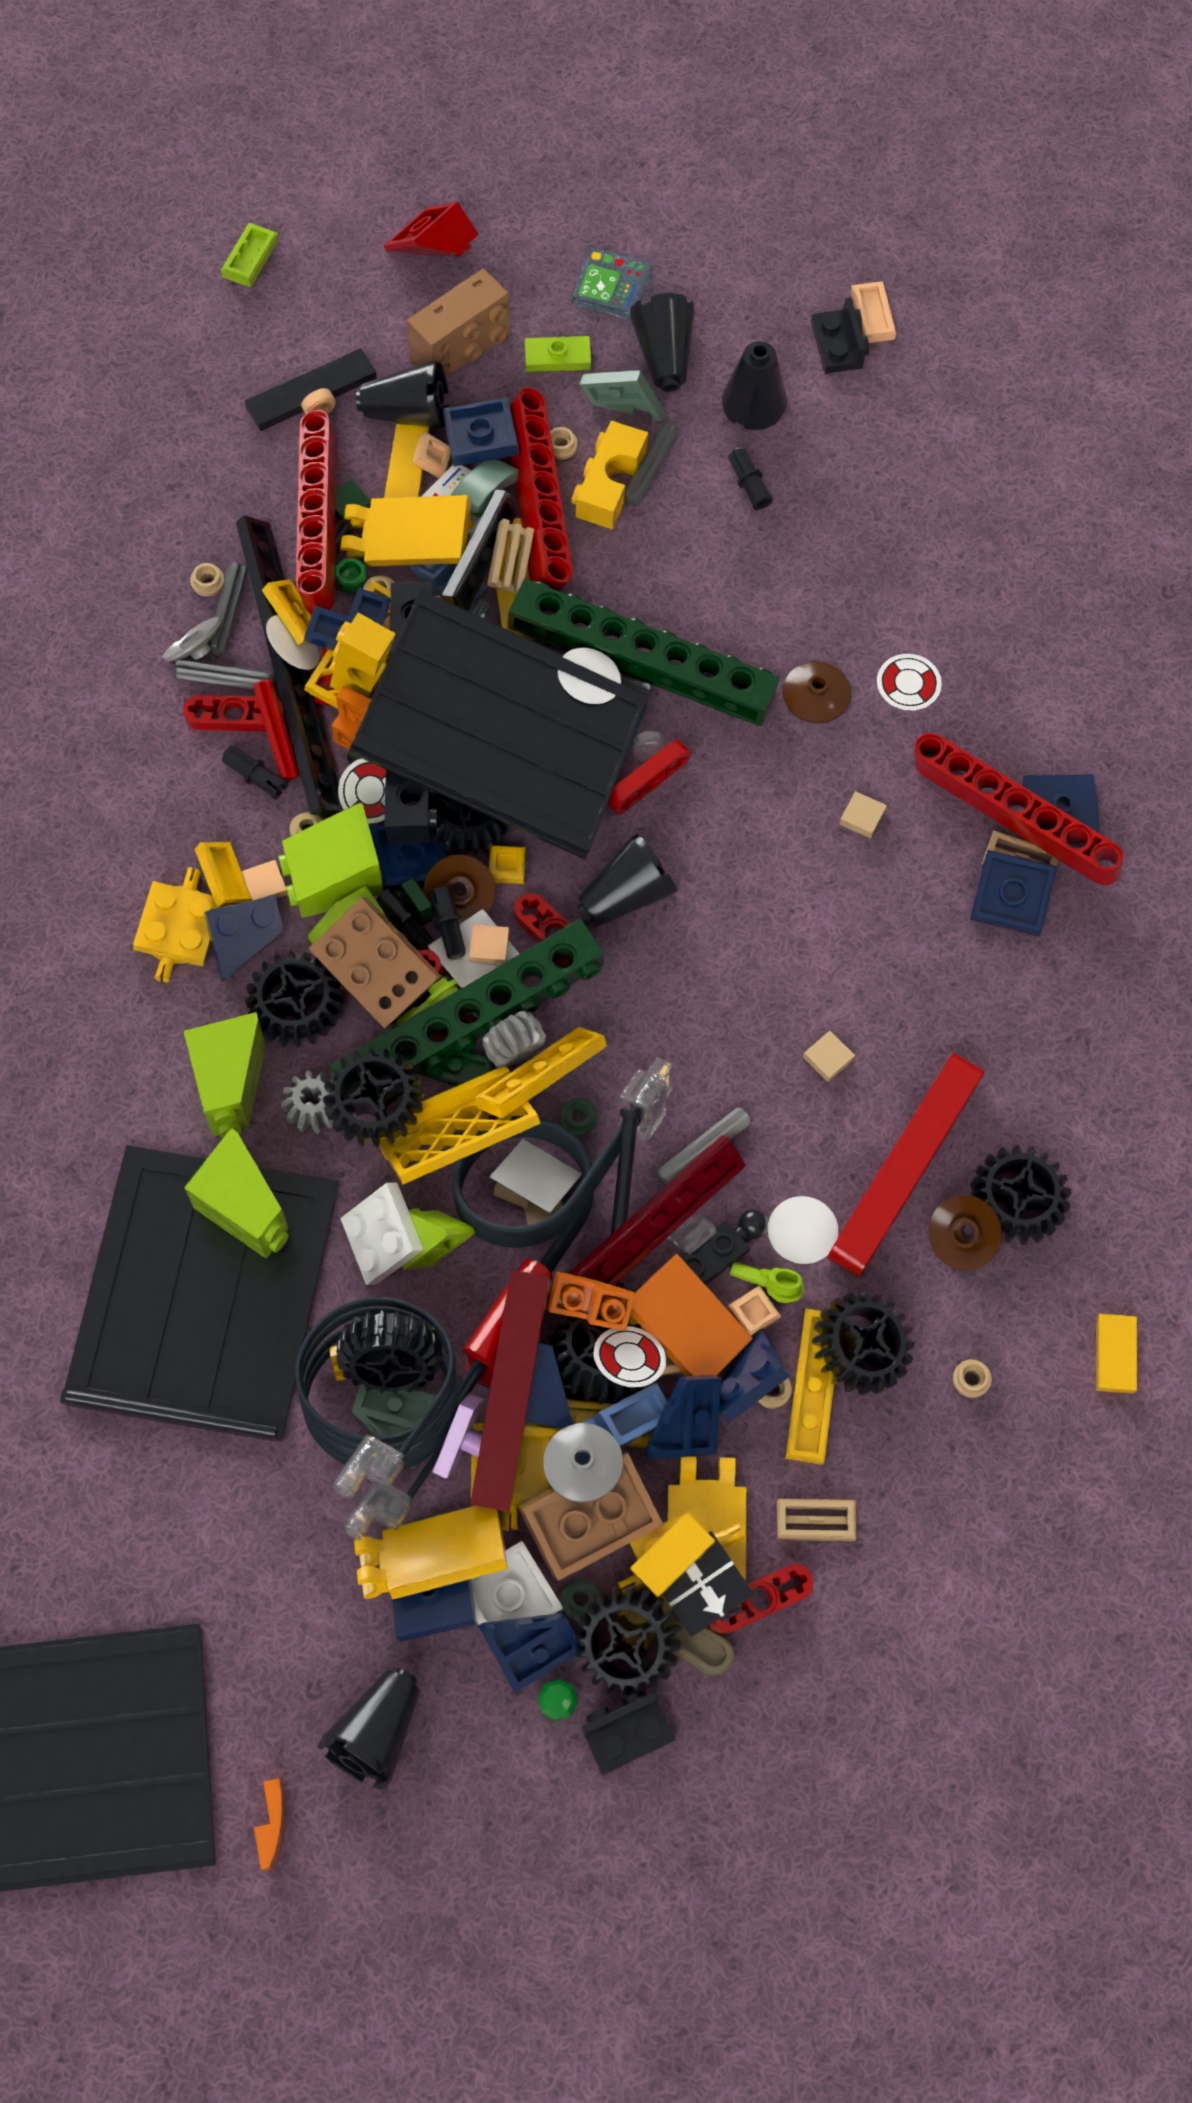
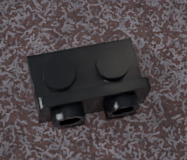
(840, 338)
(627, 1732)

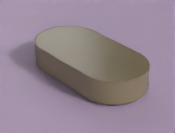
(705, 1650)

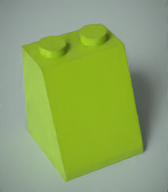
(331, 862)
(227, 1070)
(238, 1198)

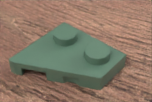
(622, 392)
(390, 1412)

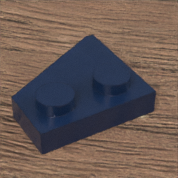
(242, 931)
(751, 1376)
(547, 1396)
(688, 1420)
(530, 1646)

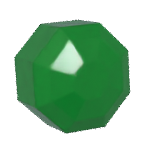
(350, 575)
(557, 1700)

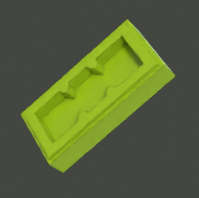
(249, 255)
(557, 354)

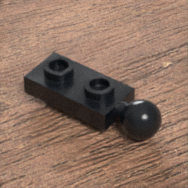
(726, 1246)

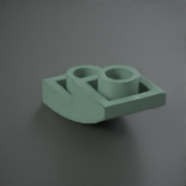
(483, 482)

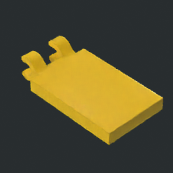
(409, 530)
(718, 1499)
(432, 1553)

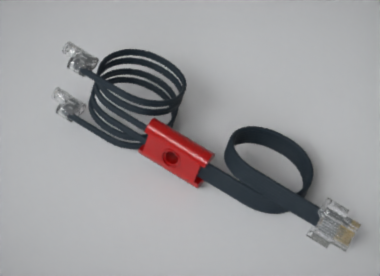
(385, 1457)

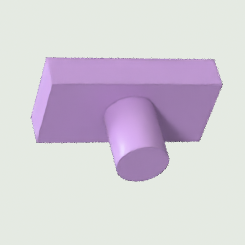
(460, 1436)

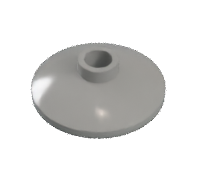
(194, 642)
(586, 1481)

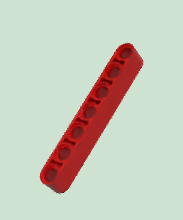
(539, 491)
(316, 511)
(1024, 823)
(905, 1165)

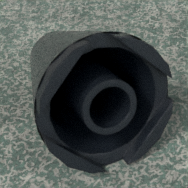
(665, 337)
(755, 389)
(407, 396)
(625, 884)
(374, 1729)

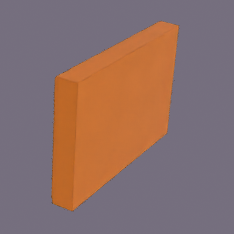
(688, 1320)

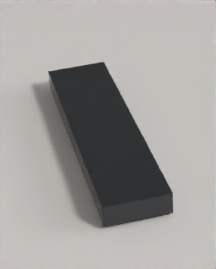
(286, 399)
(478, 553)

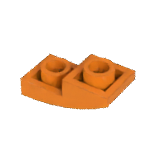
(591, 1300)

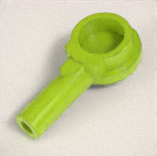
(438, 992)
(781, 1284)

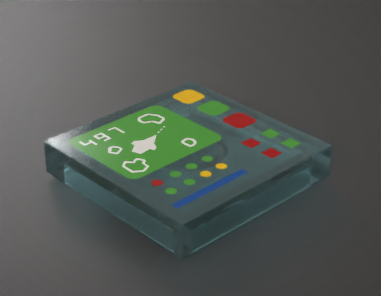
(611, 282)

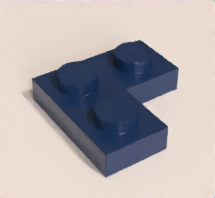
(326, 624)

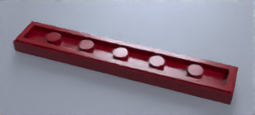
(662, 1214)
(510, 1390)

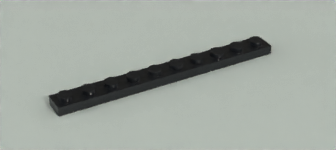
(298, 705)

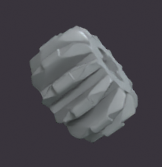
(514, 1039)
(303, 1112)

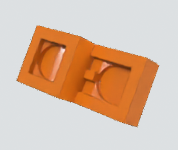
(351, 711)
(270, 1836)

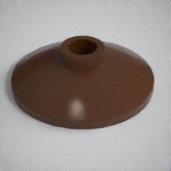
(812, 703)
(473, 874)
(952, 1243)

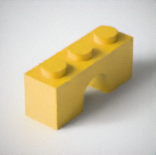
(618, 451)
(360, 655)

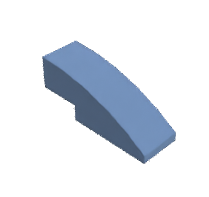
(630, 1417)

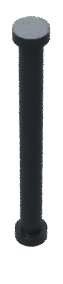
(625, 1169)

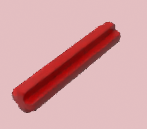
(276, 730)

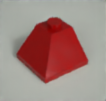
(436, 232)

